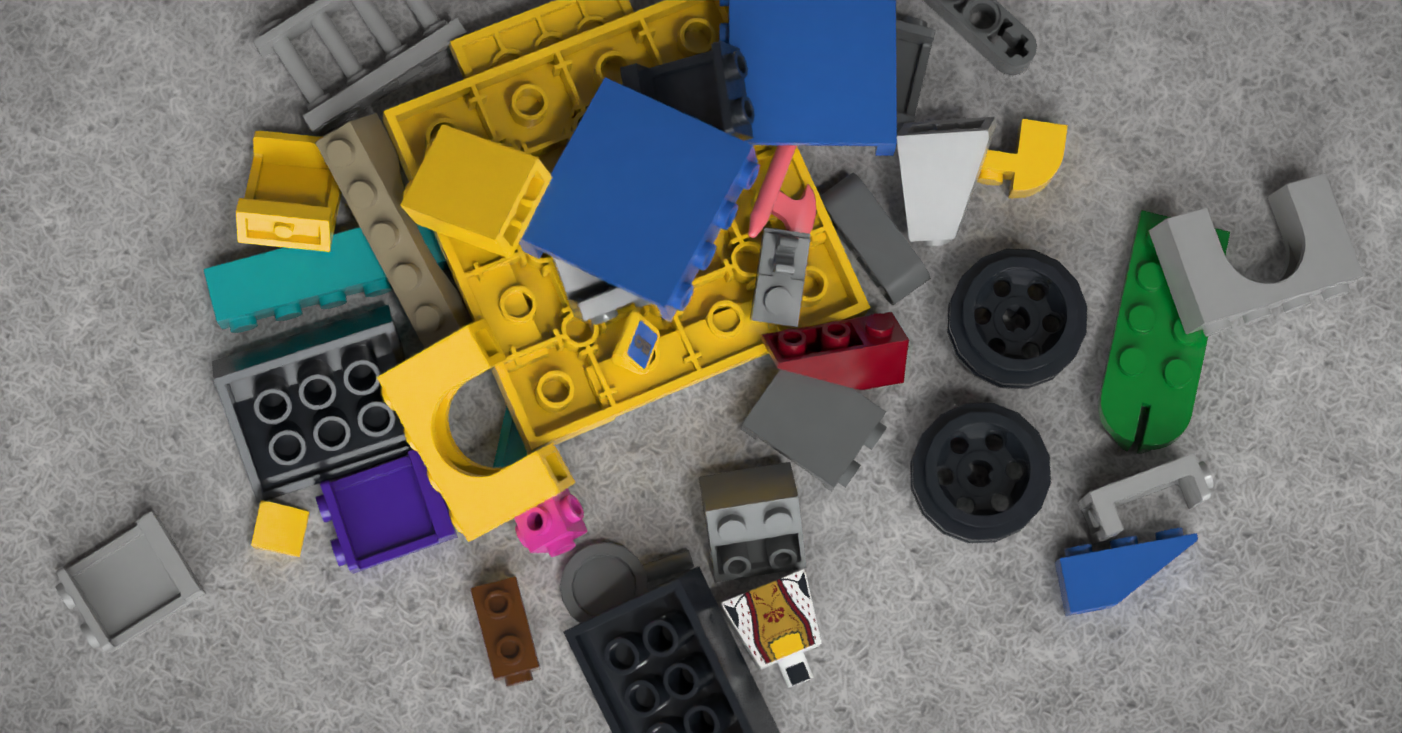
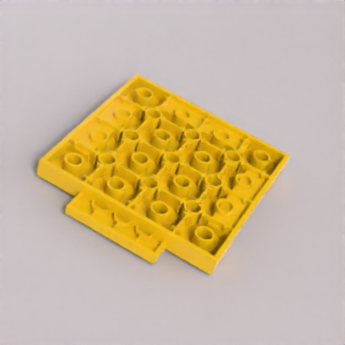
(528, 91)

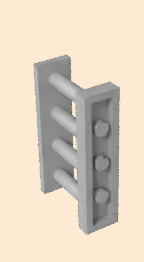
(363, 86)

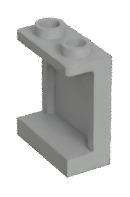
(1100, 504)
(129, 585)

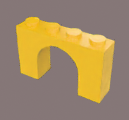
(422, 397)

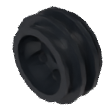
(1061, 299)
(1019, 445)

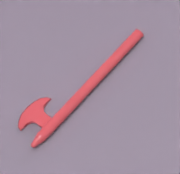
(795, 214)

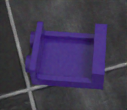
(384, 513)

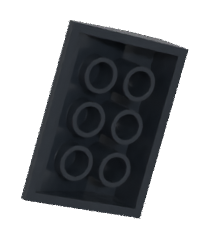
(313, 403)
(669, 664)

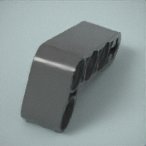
(957, 14)

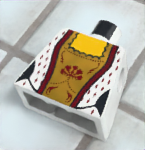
(777, 625)

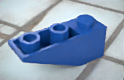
(1106, 577)

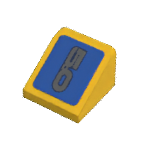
(636, 344)

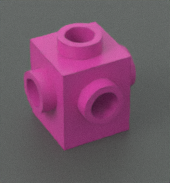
(552, 525)

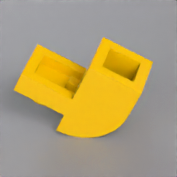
(1034, 162)

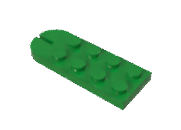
(1150, 353)

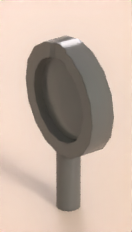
(609, 575)

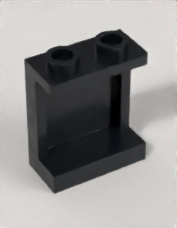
(701, 86)

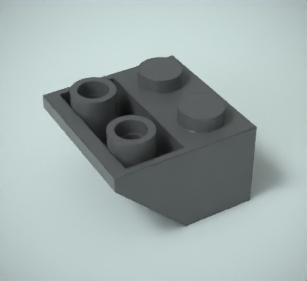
(753, 521)

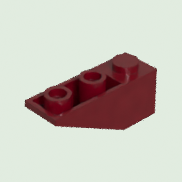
(847, 352)

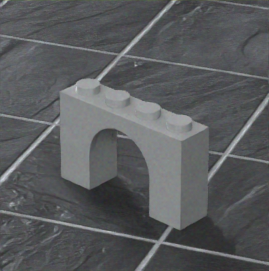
(1214, 293)

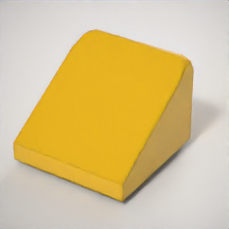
(280, 528)

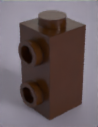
(506, 631)

